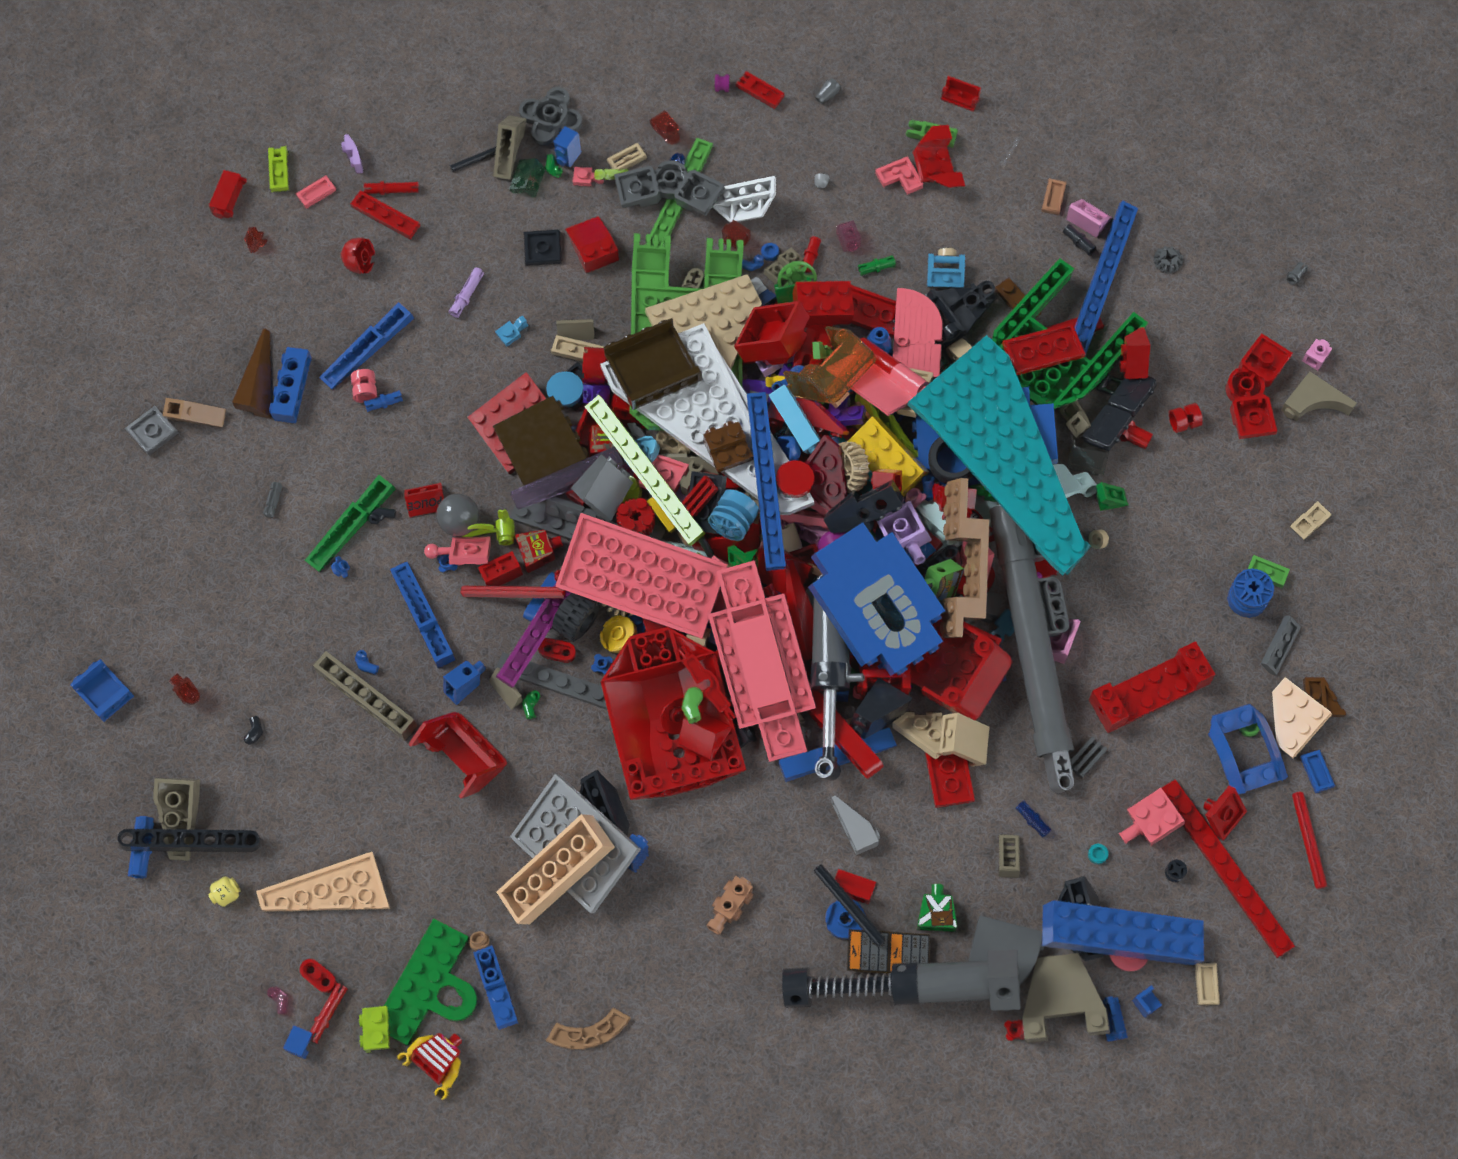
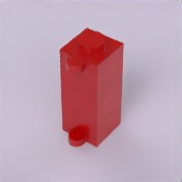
(226, 194)

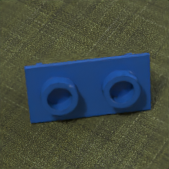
(1115, 1019)

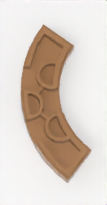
(590, 1036)

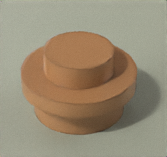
(479, 940)

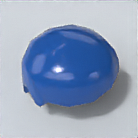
(790, 447)

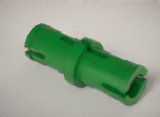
(876, 265)

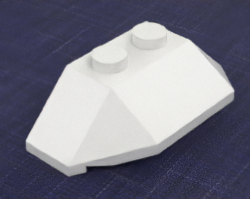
(746, 199)

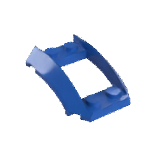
(1254, 776)

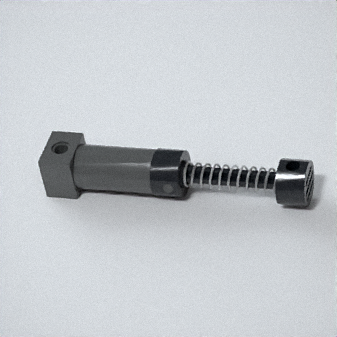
(919, 983)

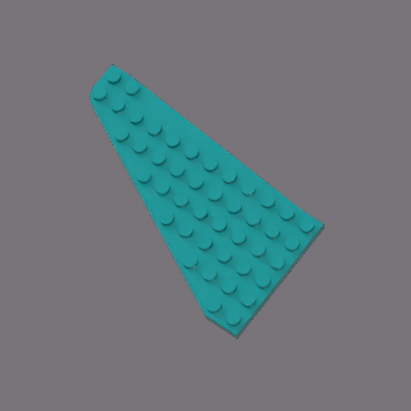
(992, 431)

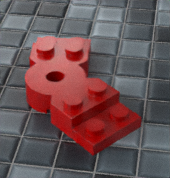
(1258, 369)

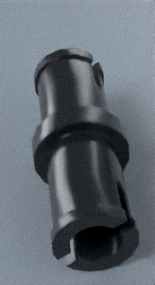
(1079, 239)

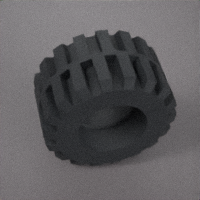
(575, 616)

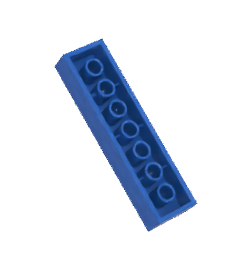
(1123, 933)

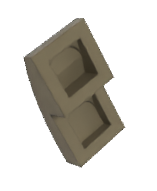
(1075, 417)

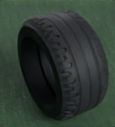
(937, 471)

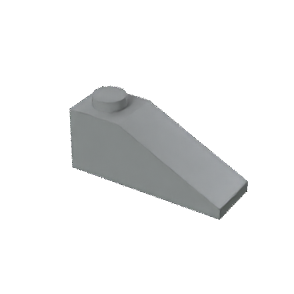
(857, 828)

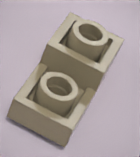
(783, 259)

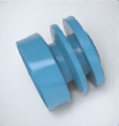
(733, 515)

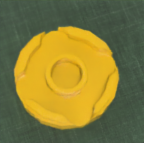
(616, 633)

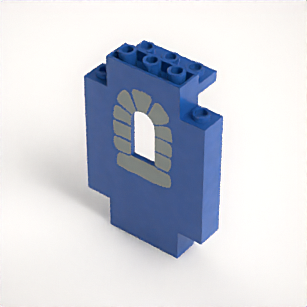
(859, 572)

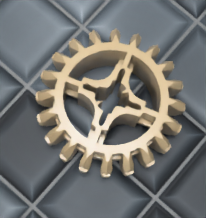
(854, 466)

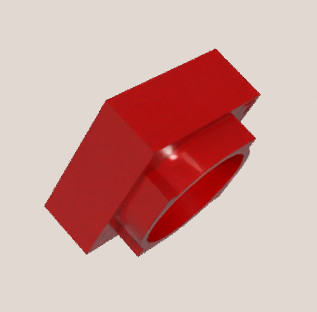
(773, 333)

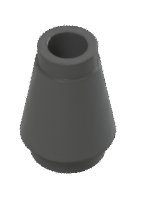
(828, 91)

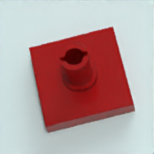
(1225, 812)

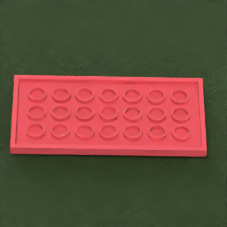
(641, 575)

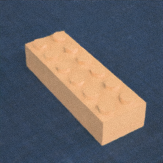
(555, 869)

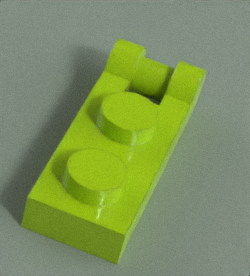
(278, 169)

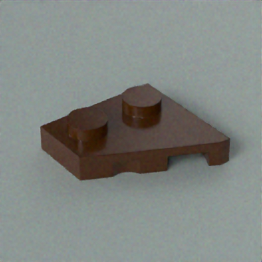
(1319, 690)

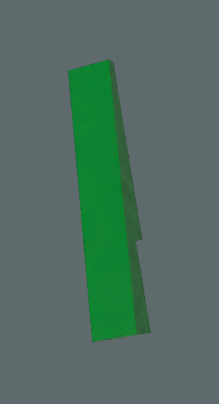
(350, 522)

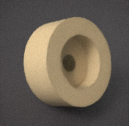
(947, 252)
(1098, 539)

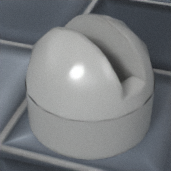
(821, 180)

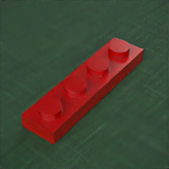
(385, 214)

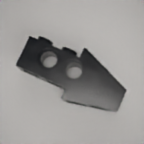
(847, 512)

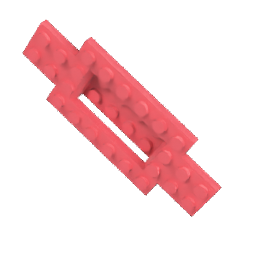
(754, 662)

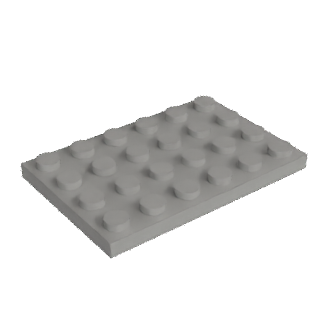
(554, 812)

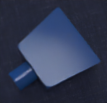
(462, 680)

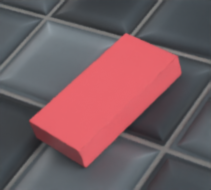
(316, 192)

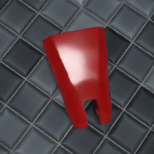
(805, 354)

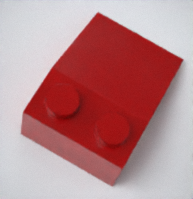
(593, 244)

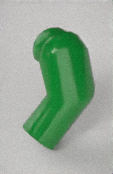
(529, 703)

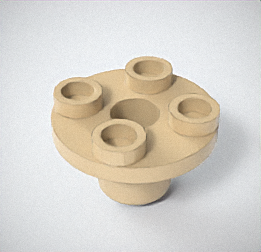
(670, 445)

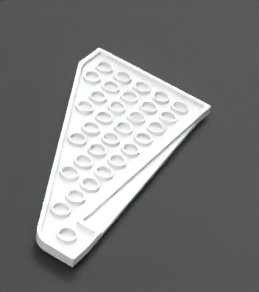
(708, 405)

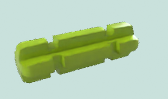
(607, 174)

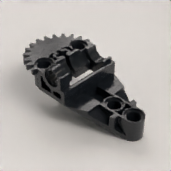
(957, 310)

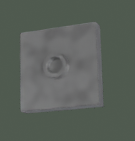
(151, 430)

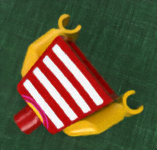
(437, 1058)

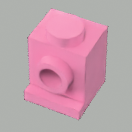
(1317, 354)

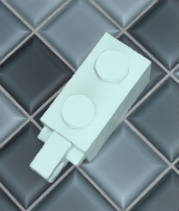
(933, 519)

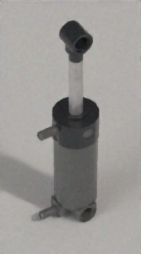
(829, 675)

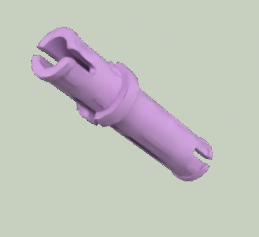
(463, 297)

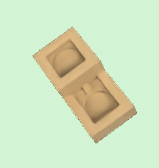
(1311, 520)

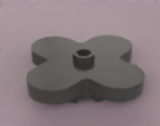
(550, 115)

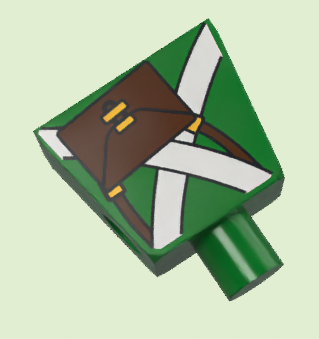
(937, 911)

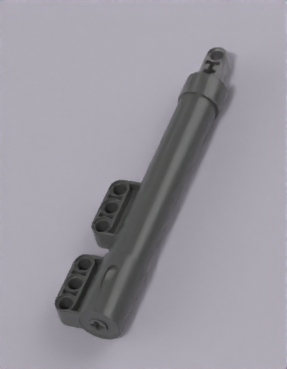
(1033, 626)

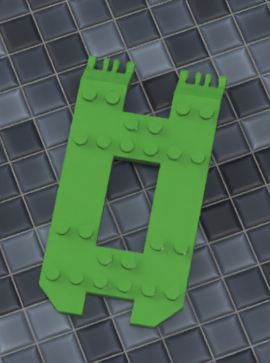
(652, 287)

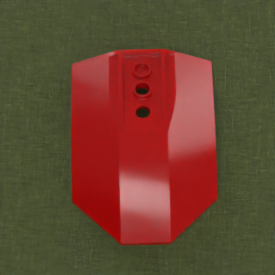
(636, 690)

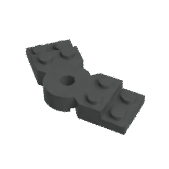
(648, 187)

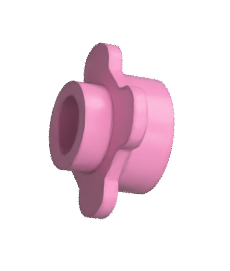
(915, 496)

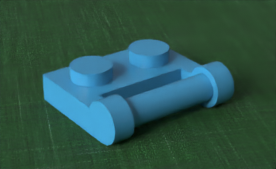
(944, 276)

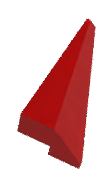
(800, 609)

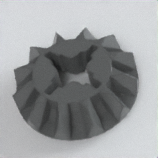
(1163, 264)

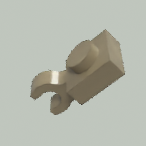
(685, 481)

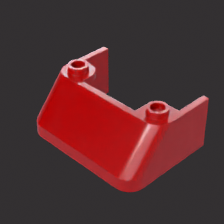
(982, 684)
(464, 746)

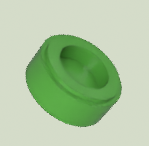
(1250, 731)

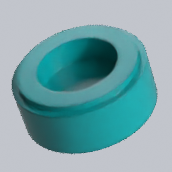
(1098, 853)

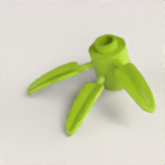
(504, 529)

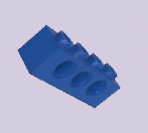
(289, 411)

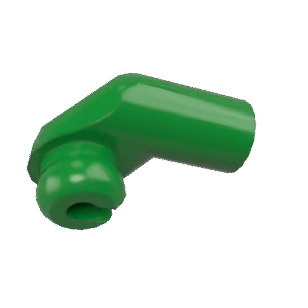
(551, 168)

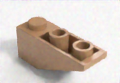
(193, 412)

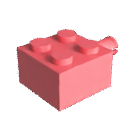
(1153, 818)

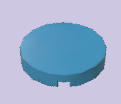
(566, 388)

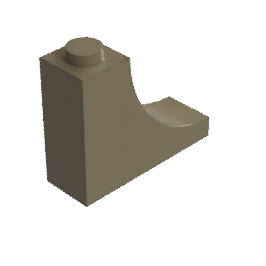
(509, 136)
(1316, 394)

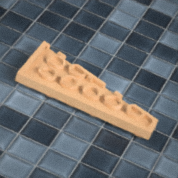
(342, 886)

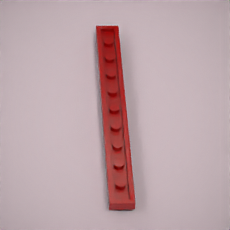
(1229, 871)

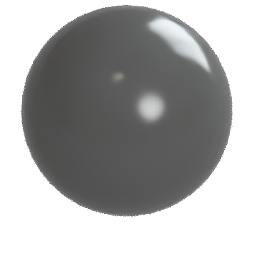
(456, 514)

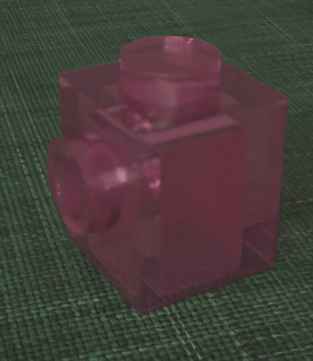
(848, 236)

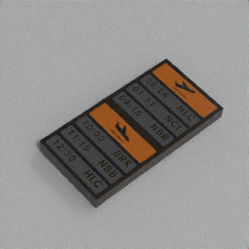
(897, 948)

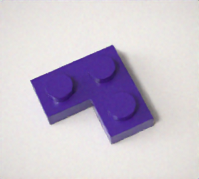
(848, 415)

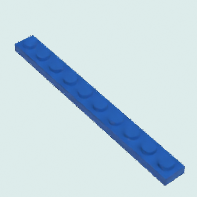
(1104, 273)
(766, 481)

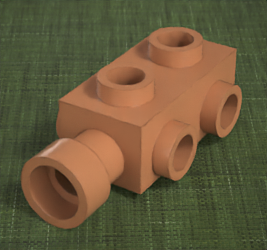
(735, 899)

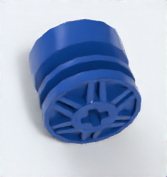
(1243, 599)

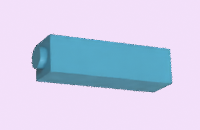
(795, 419)

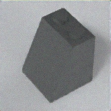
(603, 487)

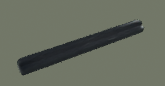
(849, 905)

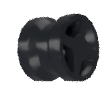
(1178, 867)

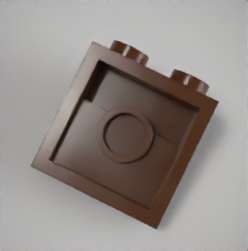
(727, 446)

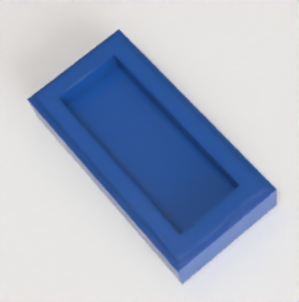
(1317, 771)

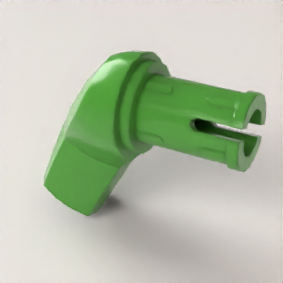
(690, 704)

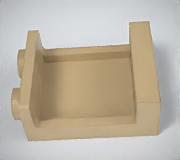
(964, 738)

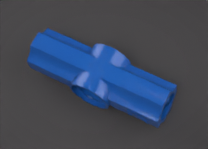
(139, 859)

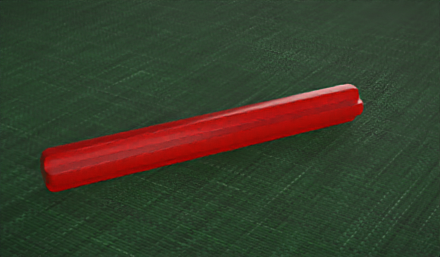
(1309, 840)

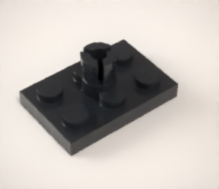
(720, 483)

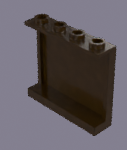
(651, 364)
(540, 440)

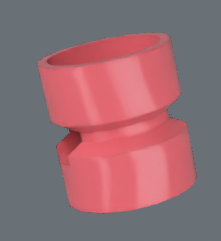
(363, 385)

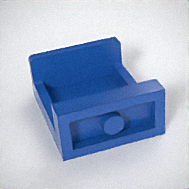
(101, 690)

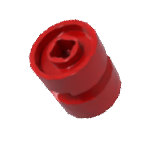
(1187, 417)

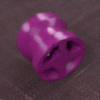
(722, 82)

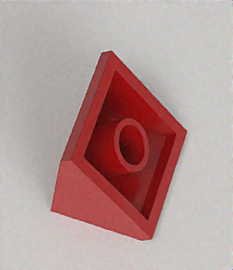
(704, 736)

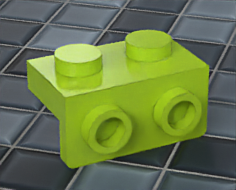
(375, 1028)

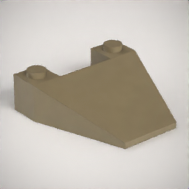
(1059, 990)

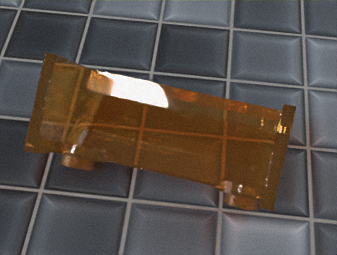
(838, 371)

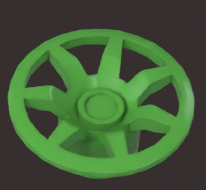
(795, 273)

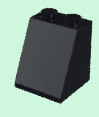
(879, 708)

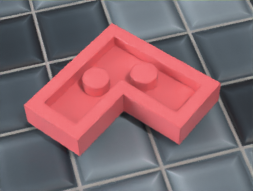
(902, 171)

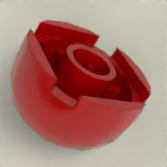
(357, 252)

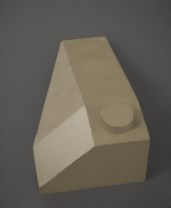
(177, 808)

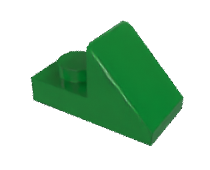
(1110, 496)
(738, 557)

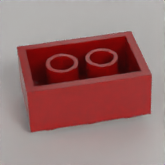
(826, 301)

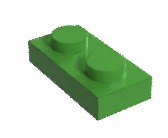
(1276, 572)

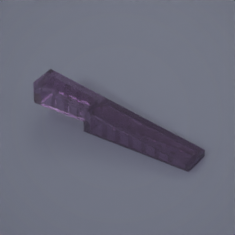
(558, 482)

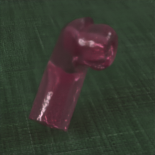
(279, 997)

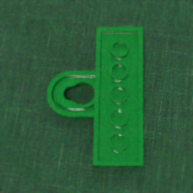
(424, 978)

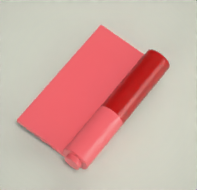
(888, 382)

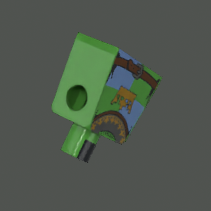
(944, 579)

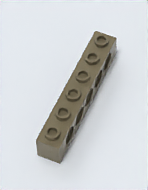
(365, 696)

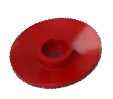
(670, 722)

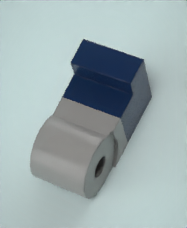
(763, 293)

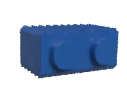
(567, 147)
(641, 842)

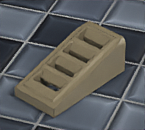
(1009, 868)

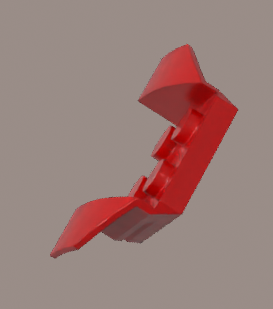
(934, 159)

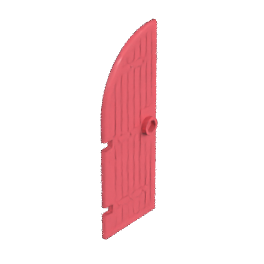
(916, 330)

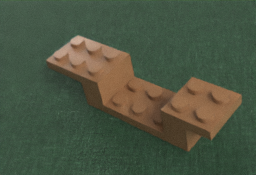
(976, 535)

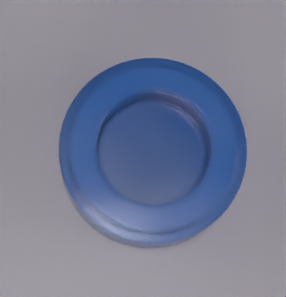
(770, 251)

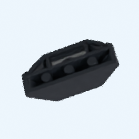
(605, 799)
(1081, 892)

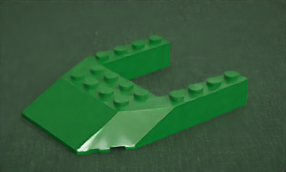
(1071, 379)

